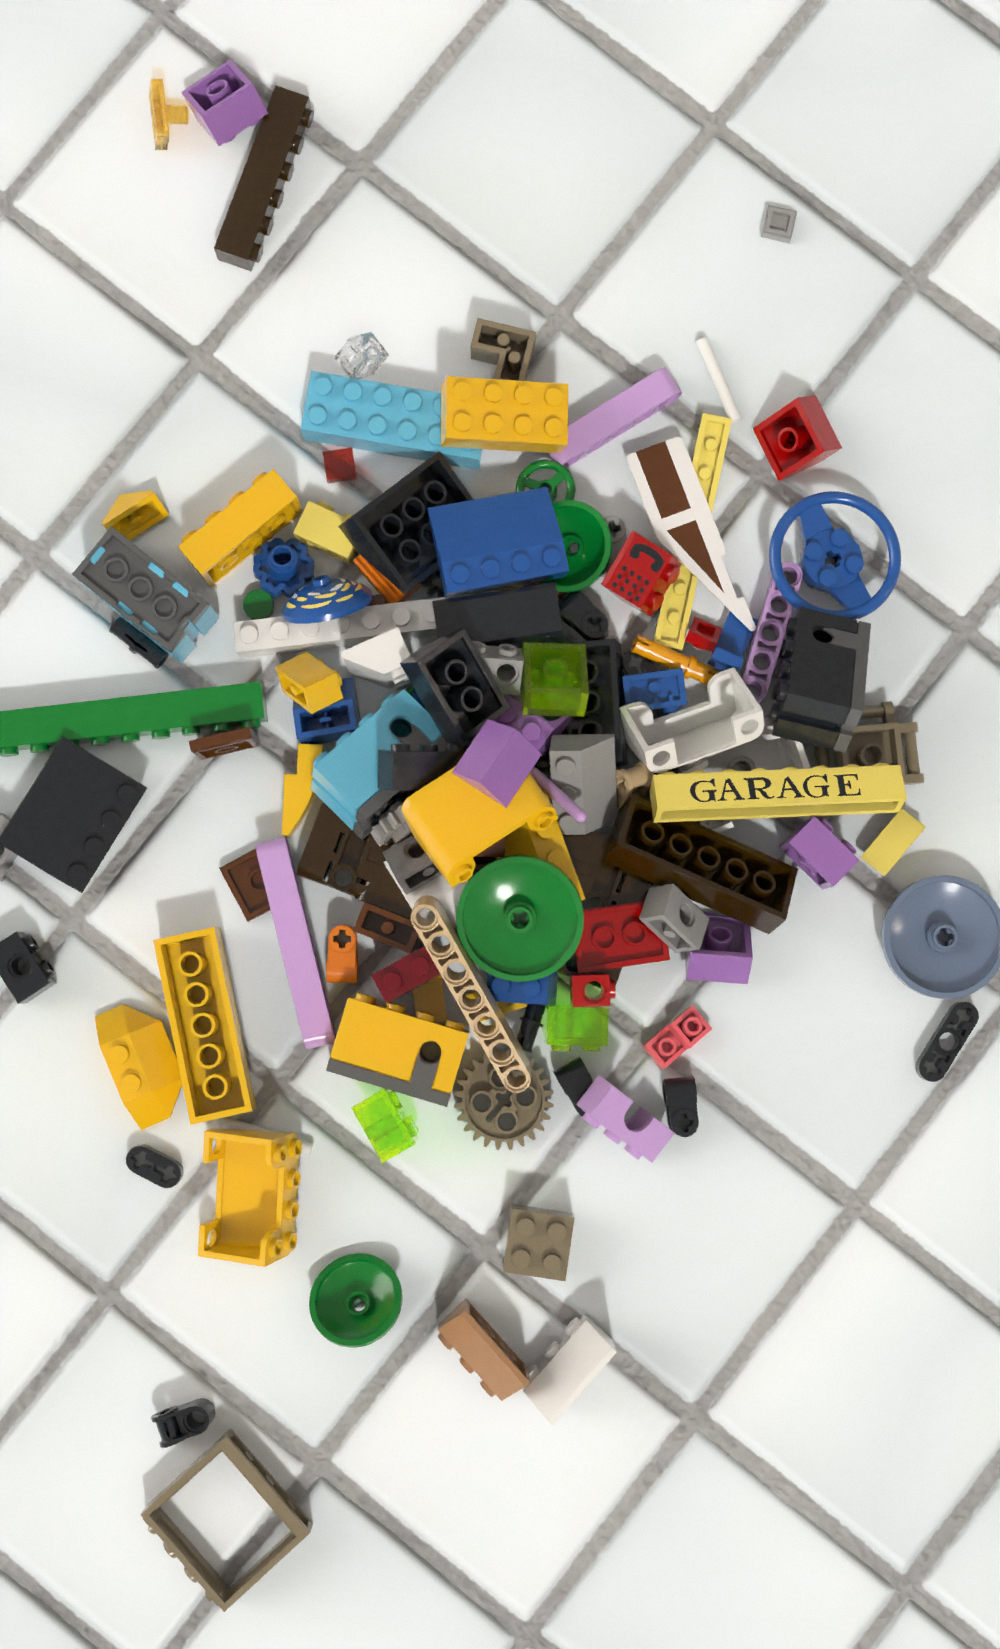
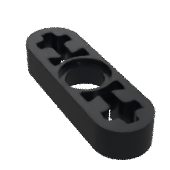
(952, 1018)

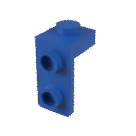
(731, 645)

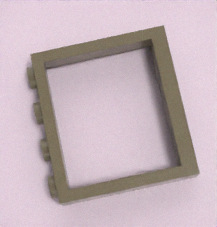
(195, 1564)

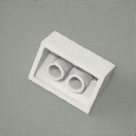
(379, 660)
(569, 1367)

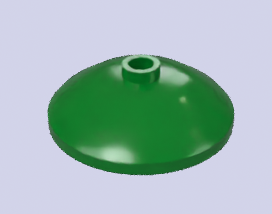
(589, 529)
(346, 1284)

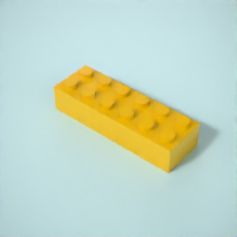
(205, 1025)

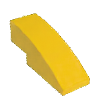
(297, 789)

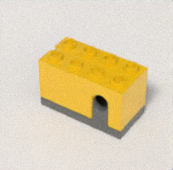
(386, 1045)

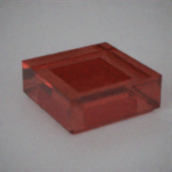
(339, 465)

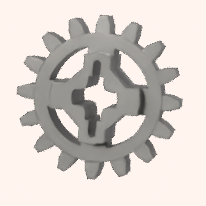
(391, 826)

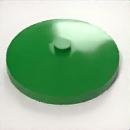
(520, 918)

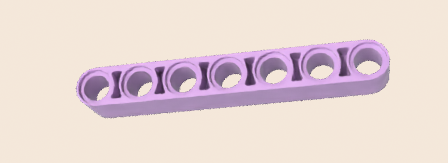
(296, 942)

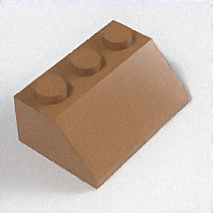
(483, 1351)

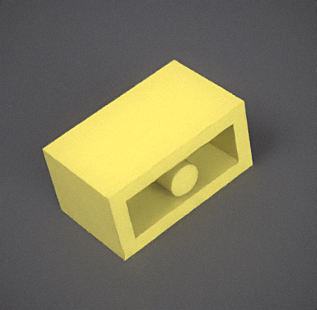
(320, 531)

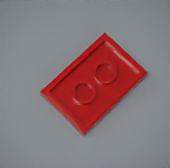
(617, 939)

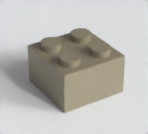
(538, 1242)

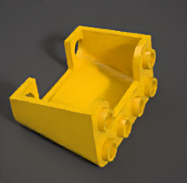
(253, 1196)

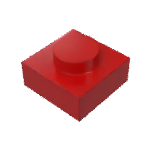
(703, 634)

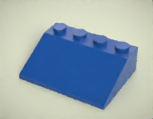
(497, 542)

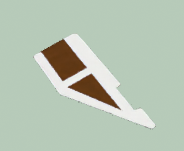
(684, 518)

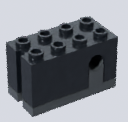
(820, 679)

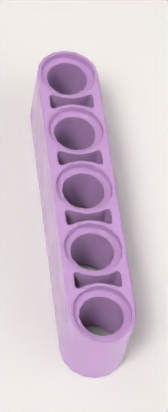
(618, 416)
(771, 620)

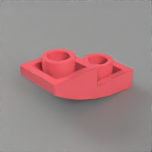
(677, 1037)

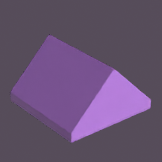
(497, 762)

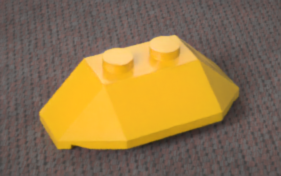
(140, 1063)

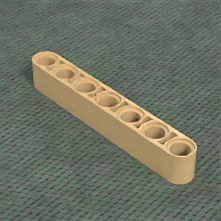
(472, 1008)

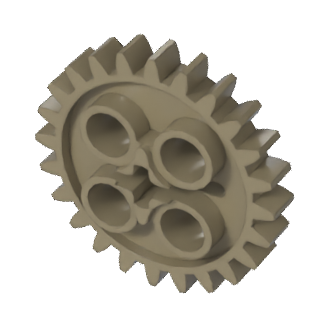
(526, 1115)

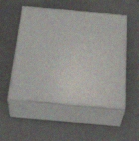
(779, 224)

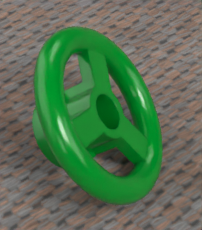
(563, 474)

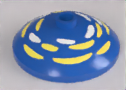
(325, 600)

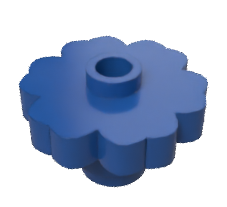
(283, 567)

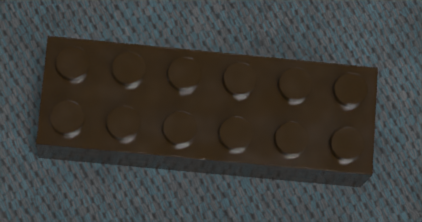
(702, 865)

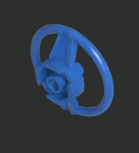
(822, 541)

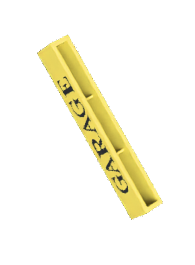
(777, 793)

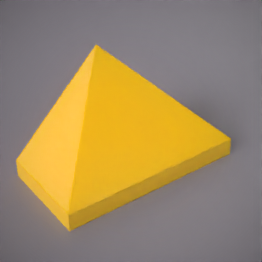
(135, 513)

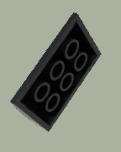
(396, 526)
(604, 698)
(71, 814)

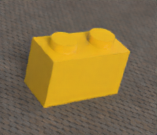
(309, 682)

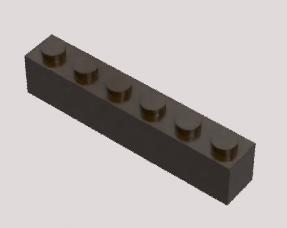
(264, 178)

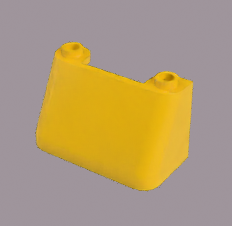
(460, 822)

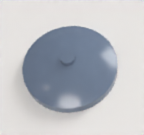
(942, 937)

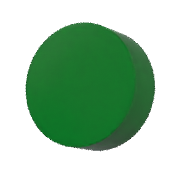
(258, 605)

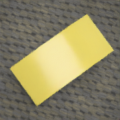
(893, 842)

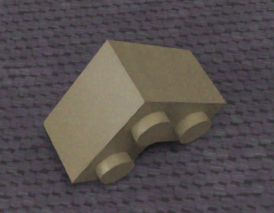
(503, 346)

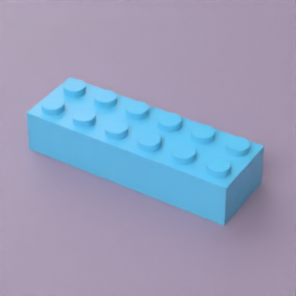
(378, 419)

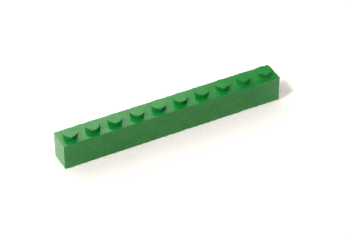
(133, 717)

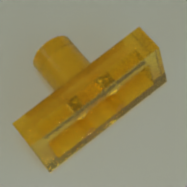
(163, 114)

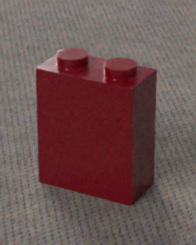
(406, 975)

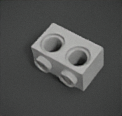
(495, 656)

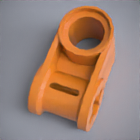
(342, 961)

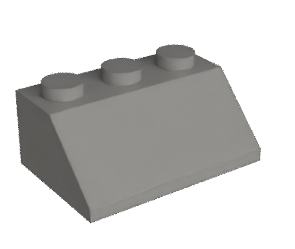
(587, 774)

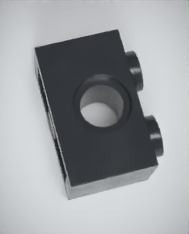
(39, 976)

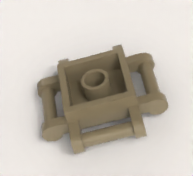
(880, 744)

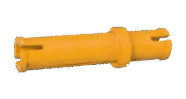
(672, 659)

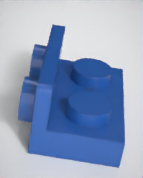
(656, 689)

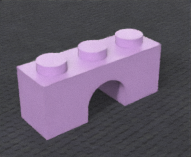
(608, 1106)

